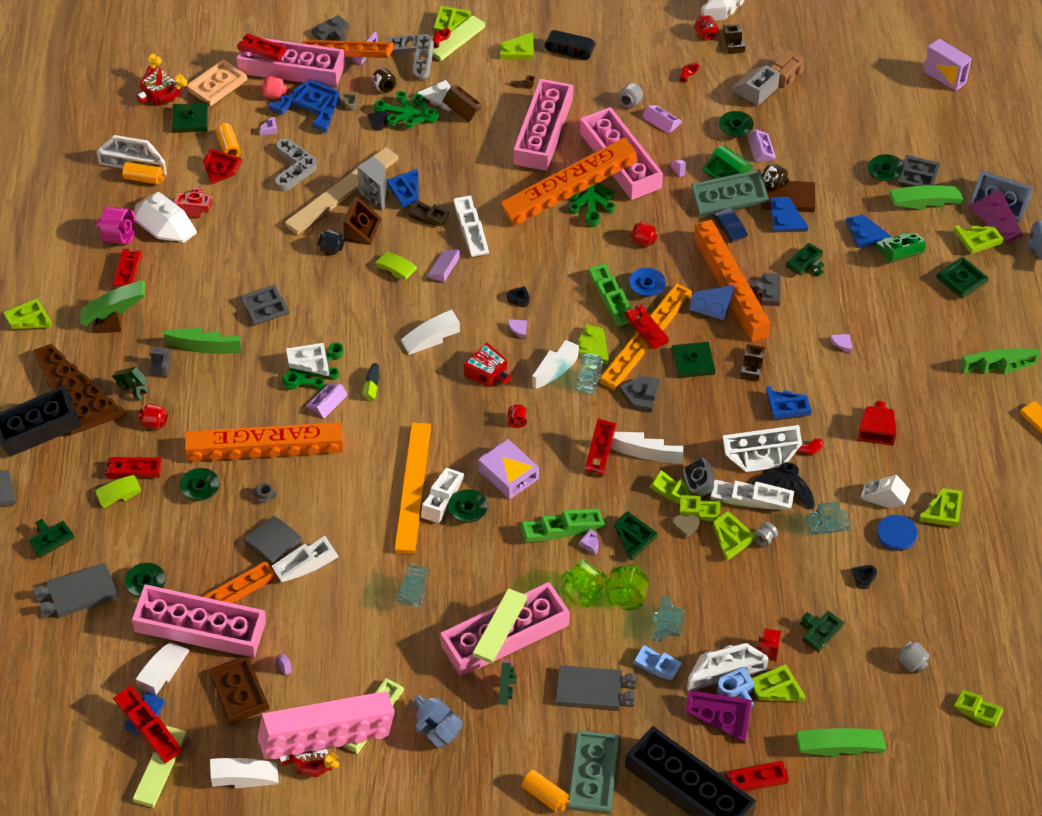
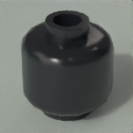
(330, 242)

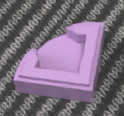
(268, 127)
(679, 167)
(519, 327)
(842, 341)
(590, 542)
(283, 663)

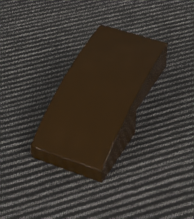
(733, 38)
(431, 215)
(752, 362)

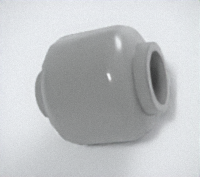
(630, 95)
(914, 657)

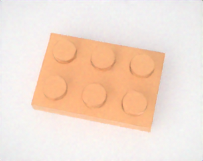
(216, 82)

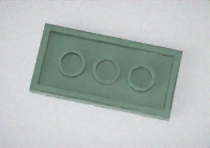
(729, 192)
(593, 772)

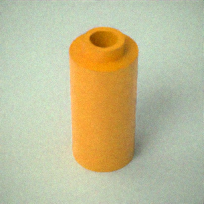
(227, 139)
(142, 173)
(545, 791)

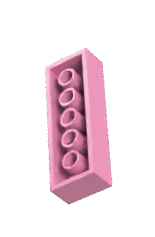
(297, 64)
(543, 124)
(606, 128)
(539, 617)
(199, 621)
(325, 725)

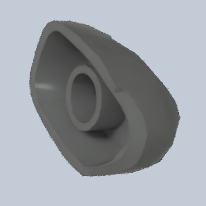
(699, 477)

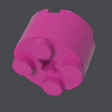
(116, 225)

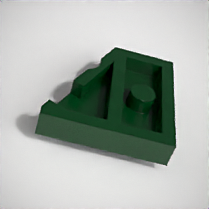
(633, 534)

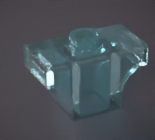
(589, 373)
(828, 519)
(413, 586)
(667, 620)

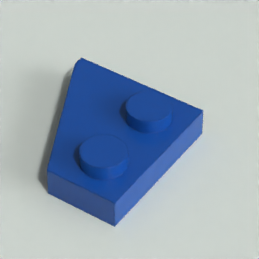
(405, 187)
(786, 216)
(865, 231)
(712, 301)
(787, 404)

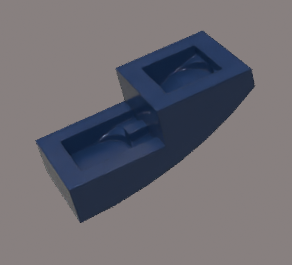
(731, 225)

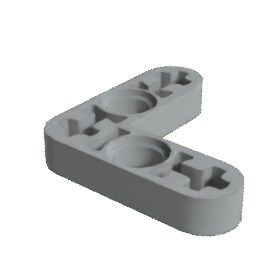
(419, 50)
(306, 161)

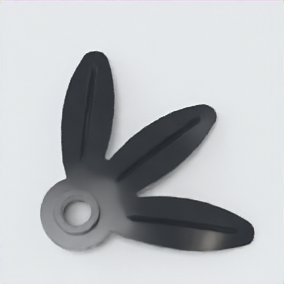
(788, 475)

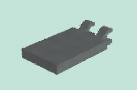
(76, 591)
(594, 688)

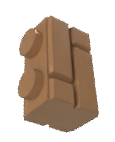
(789, 66)

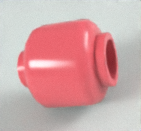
(273, 88)

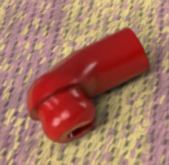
(440, 36)
(688, 70)
(811, 448)

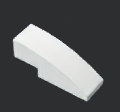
(431, 332)
(555, 364)
(437, 503)
(305, 560)
(161, 668)
(243, 772)

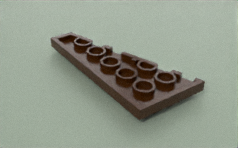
(89, 400)

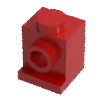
(769, 643)

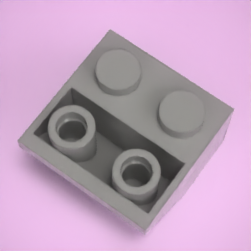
(757, 84)
(373, 181)

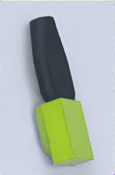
(370, 386)

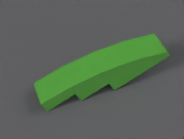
(921, 196)
(611, 295)
(113, 301)
(196, 341)
(1004, 359)
(561, 526)
(840, 740)

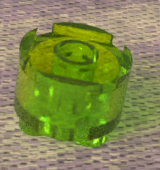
(584, 583)
(627, 587)

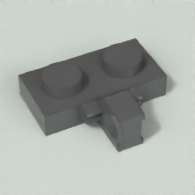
(331, 29)
(767, 288)

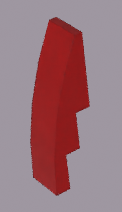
(147, 724)

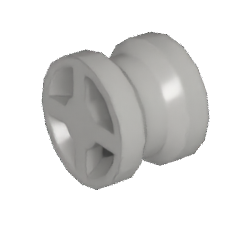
(765, 534)

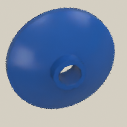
(647, 282)

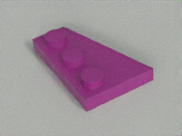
(997, 213)
(721, 712)

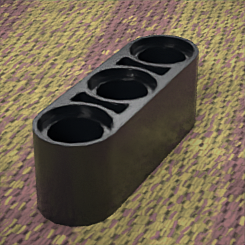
(569, 44)

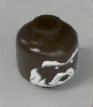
(383, 80)
(775, 176)

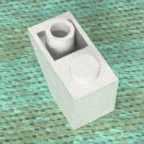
(886, 492)

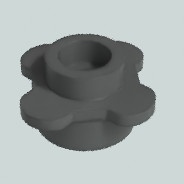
(264, 488)

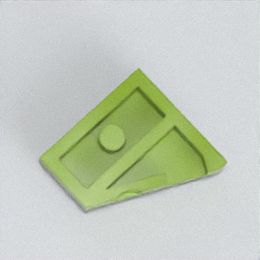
(450, 18)
(518, 48)
(978, 237)
(28, 316)
(593, 342)
(944, 508)
(732, 535)
(778, 686)

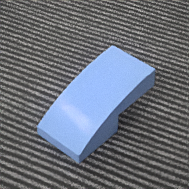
(657, 664)

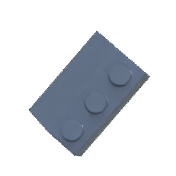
(1015, 193)

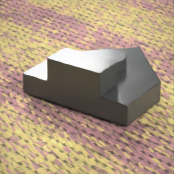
(641, 392)

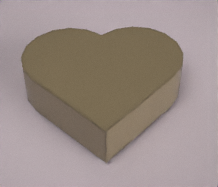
(349, 100)
(686, 525)

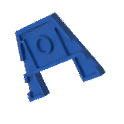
(311, 97)

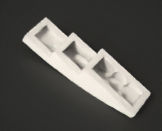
(471, 226)
(650, 449)
(753, 496)

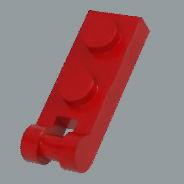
(261, 47)
(127, 267)
(646, 327)
(600, 446)
(138, 466)
(759, 776)

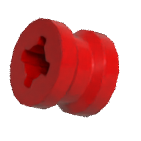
(517, 416)

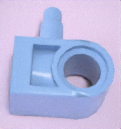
(739, 682)

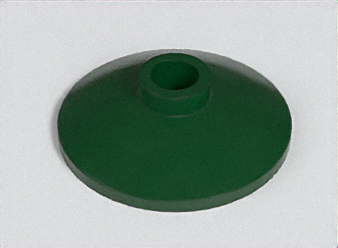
(736, 123)
(885, 167)
(197, 478)
(465, 500)
(144, 573)

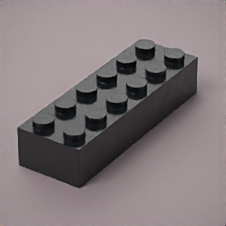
(685, 778)

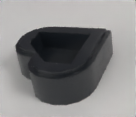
(378, 119)
(518, 296)
(864, 575)

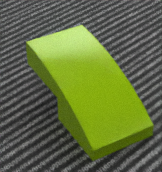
(396, 264)
(669, 487)
(121, 488)
(702, 509)
(977, 709)

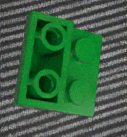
(726, 163)
(901, 247)

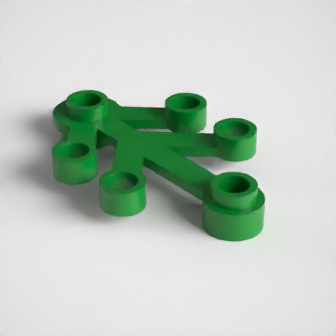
(426, 114)
(592, 215)
(335, 352)

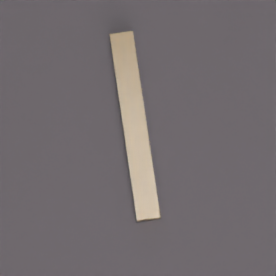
(333, 196)

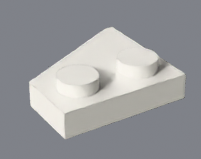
(436, 94)
(308, 358)

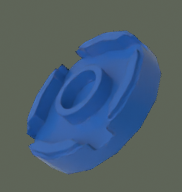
(897, 532)

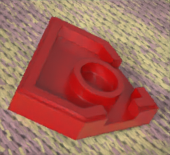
(220, 165)
(194, 202)

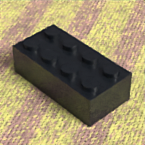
(37, 421)

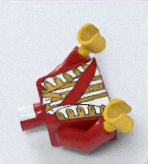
(158, 85)
(312, 762)

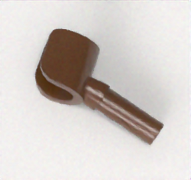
(528, 82)

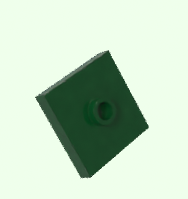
(190, 117)
(962, 277)
(693, 359)

